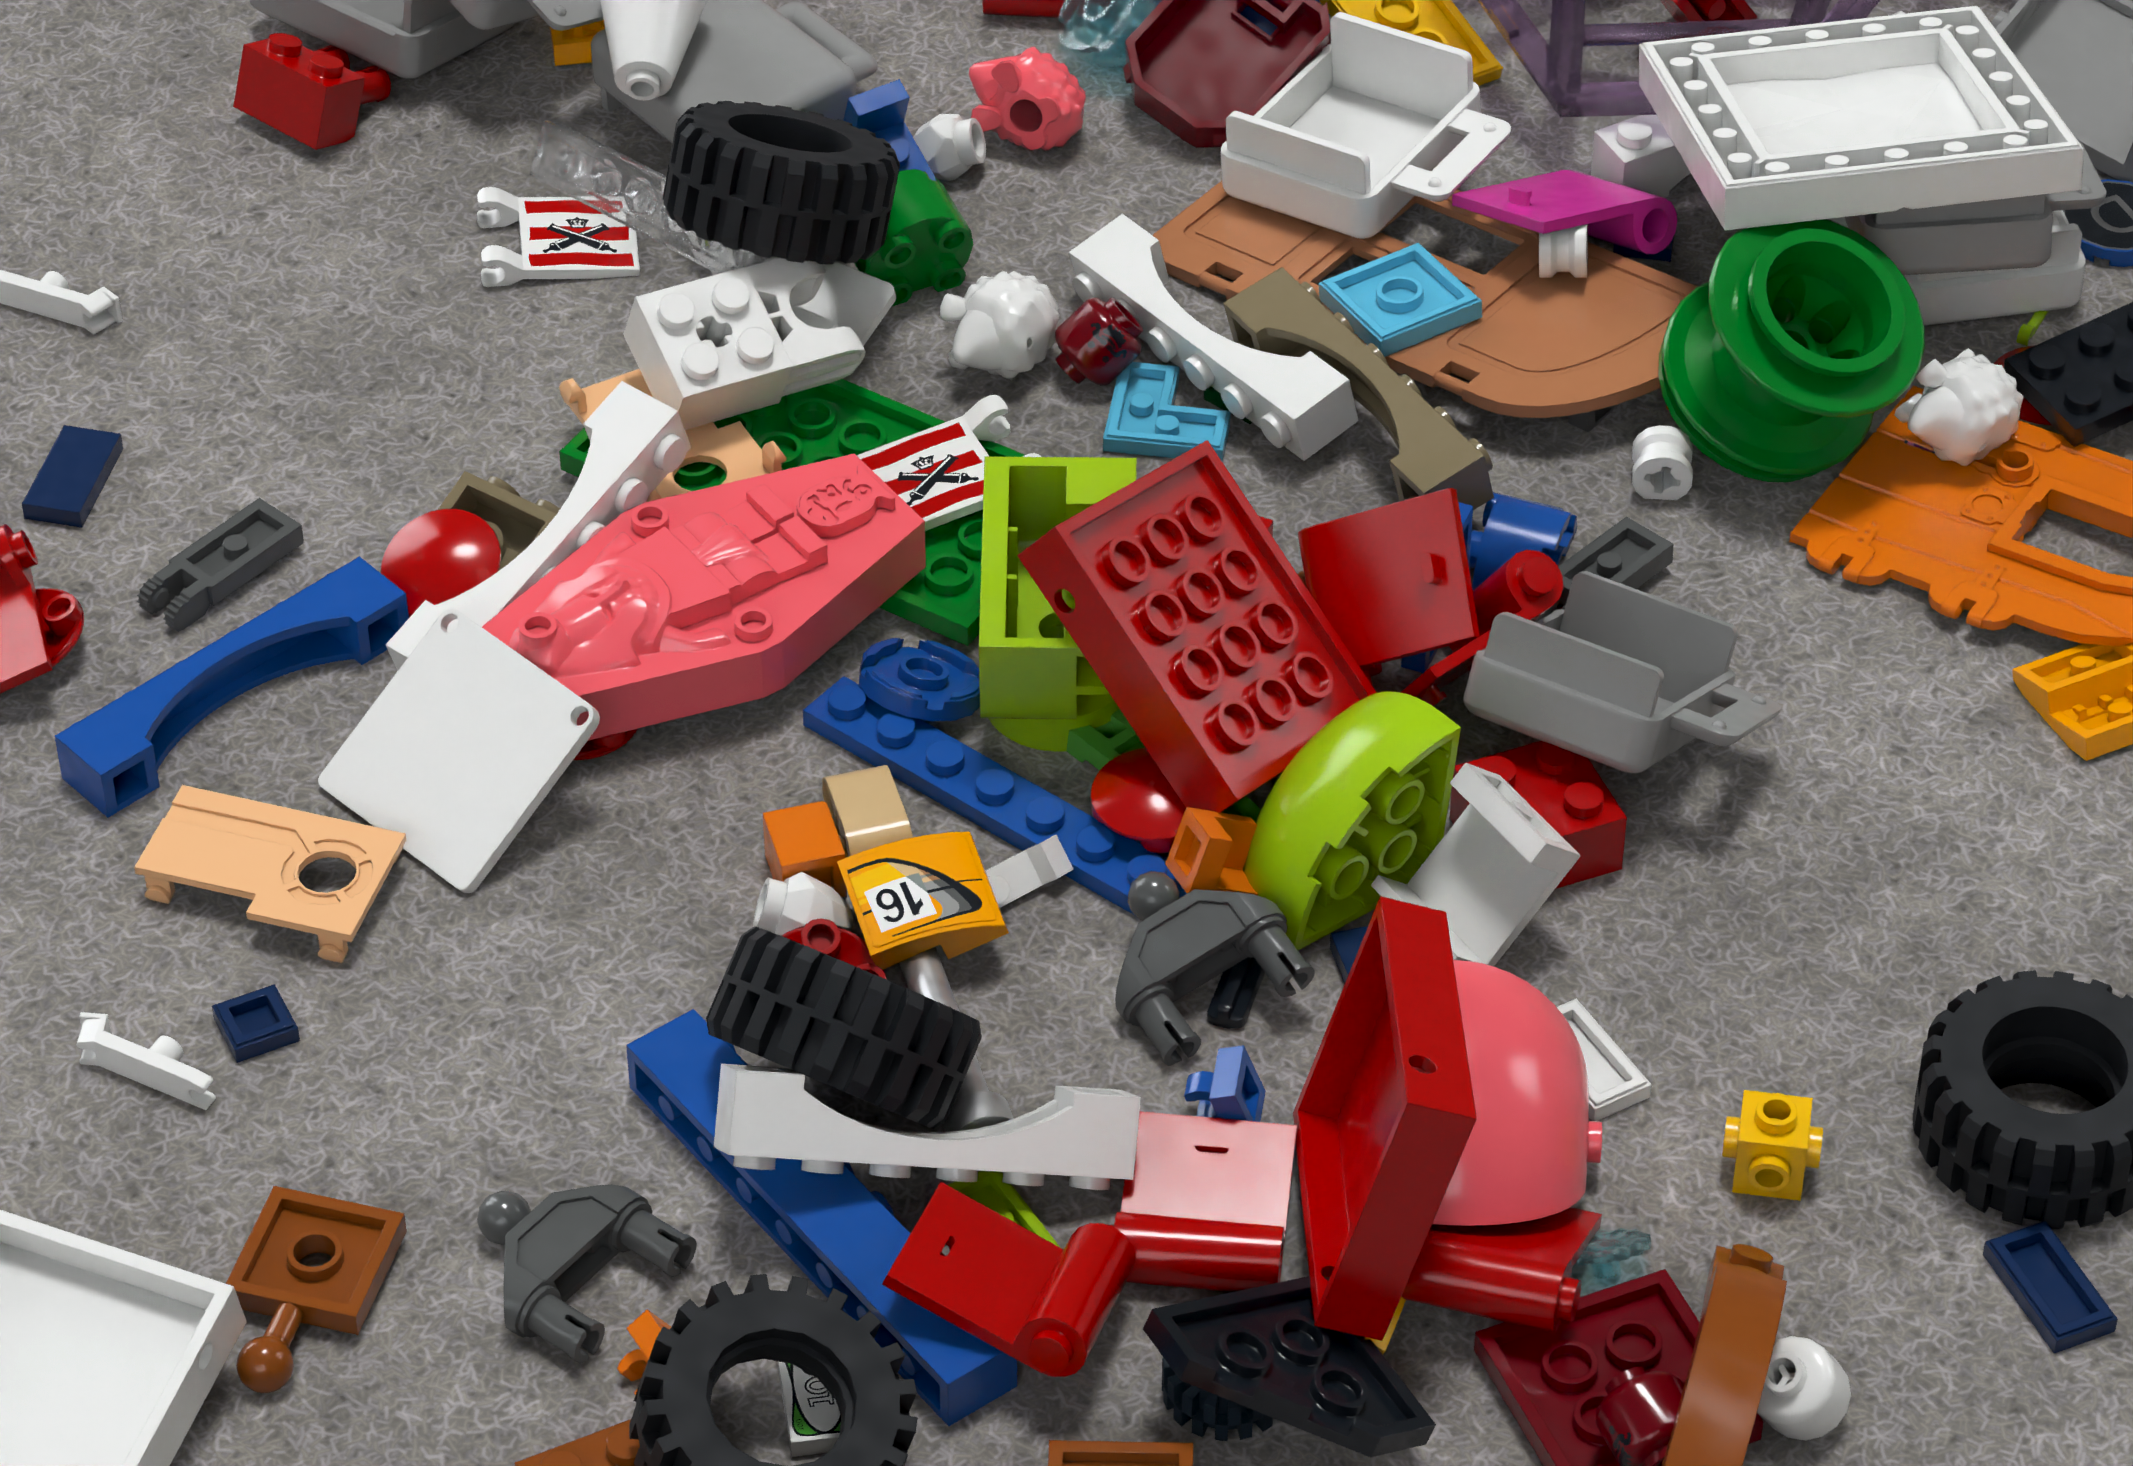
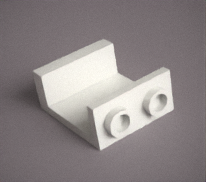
(1488, 868)

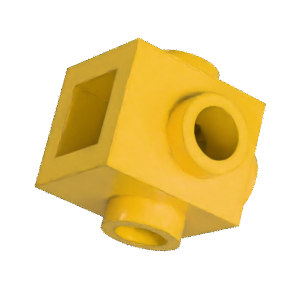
(1772, 1144)

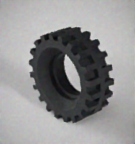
(781, 1326)

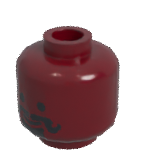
(1098, 341)
(1639, 1415)

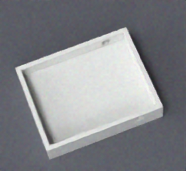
(102, 1349)

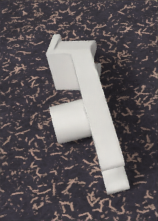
(54, 300)
(1028, 870)
(153, 1067)

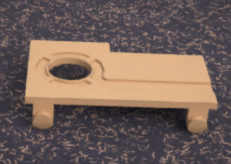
(726, 447)
(259, 854)

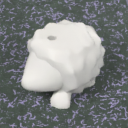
(1003, 324)
(1963, 407)

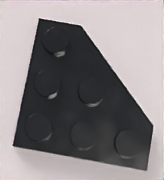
(1272, 1358)

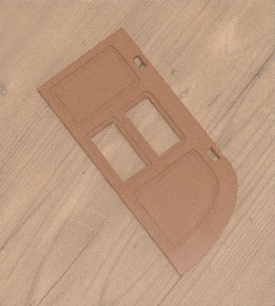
(1540, 341)

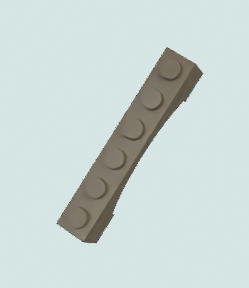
(1433, 455)

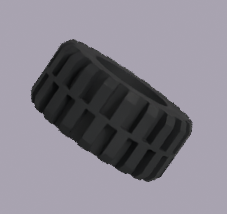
(780, 182)
(844, 1027)
(2013, 1154)

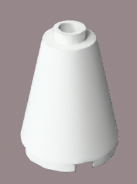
(648, 42)

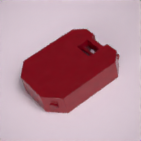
(1205, 60)

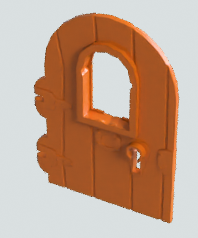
(1964, 527)

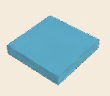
(1400, 299)

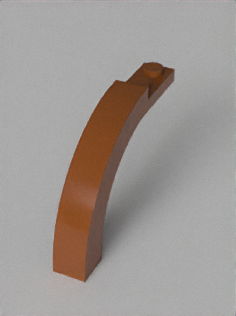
(1728, 1359)

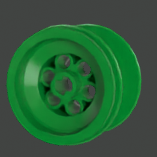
(1798, 390)

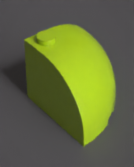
(1353, 807)

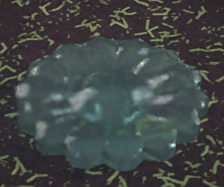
(1610, 1248)

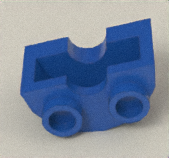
(1518, 526)

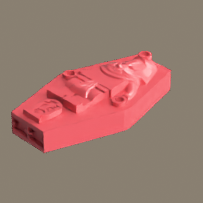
(716, 592)

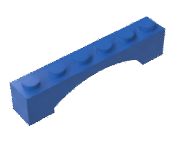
(119, 748)

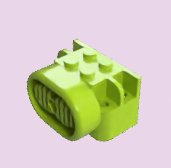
(1029, 666)

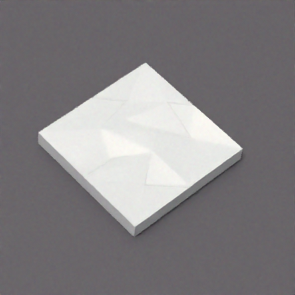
(1857, 118)

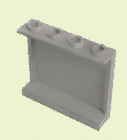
(2083, 67)

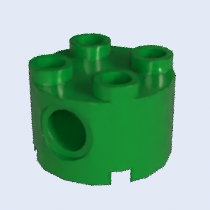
(924, 239)

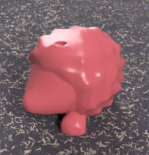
(1028, 99)

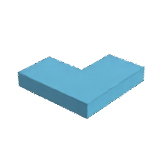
(1148, 422)

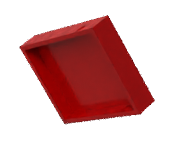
(1197, 628)
(1382, 1118)

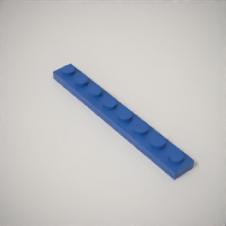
(981, 789)

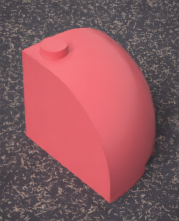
(1529, 1104)

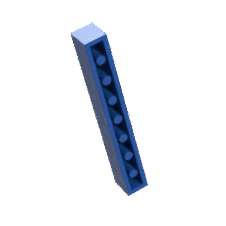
(820, 1220)

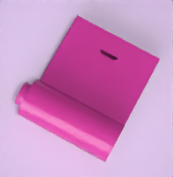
(1575, 199)

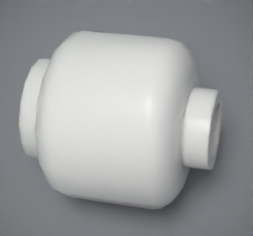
(1803, 1390)

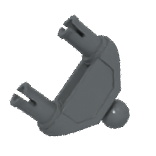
(1188, 944)
(563, 1247)

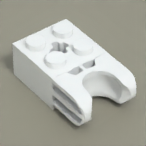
(735, 341)

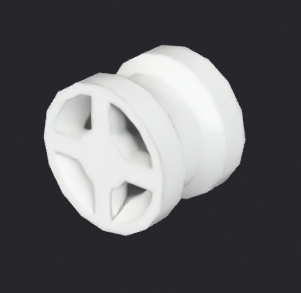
(1564, 252)
(1662, 463)

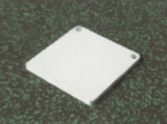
(459, 750)

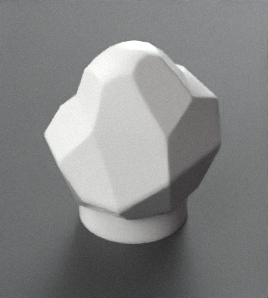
(951, 145)
(798, 901)

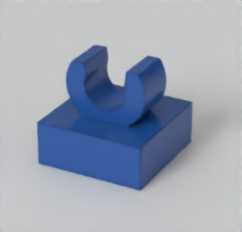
(1230, 1091)

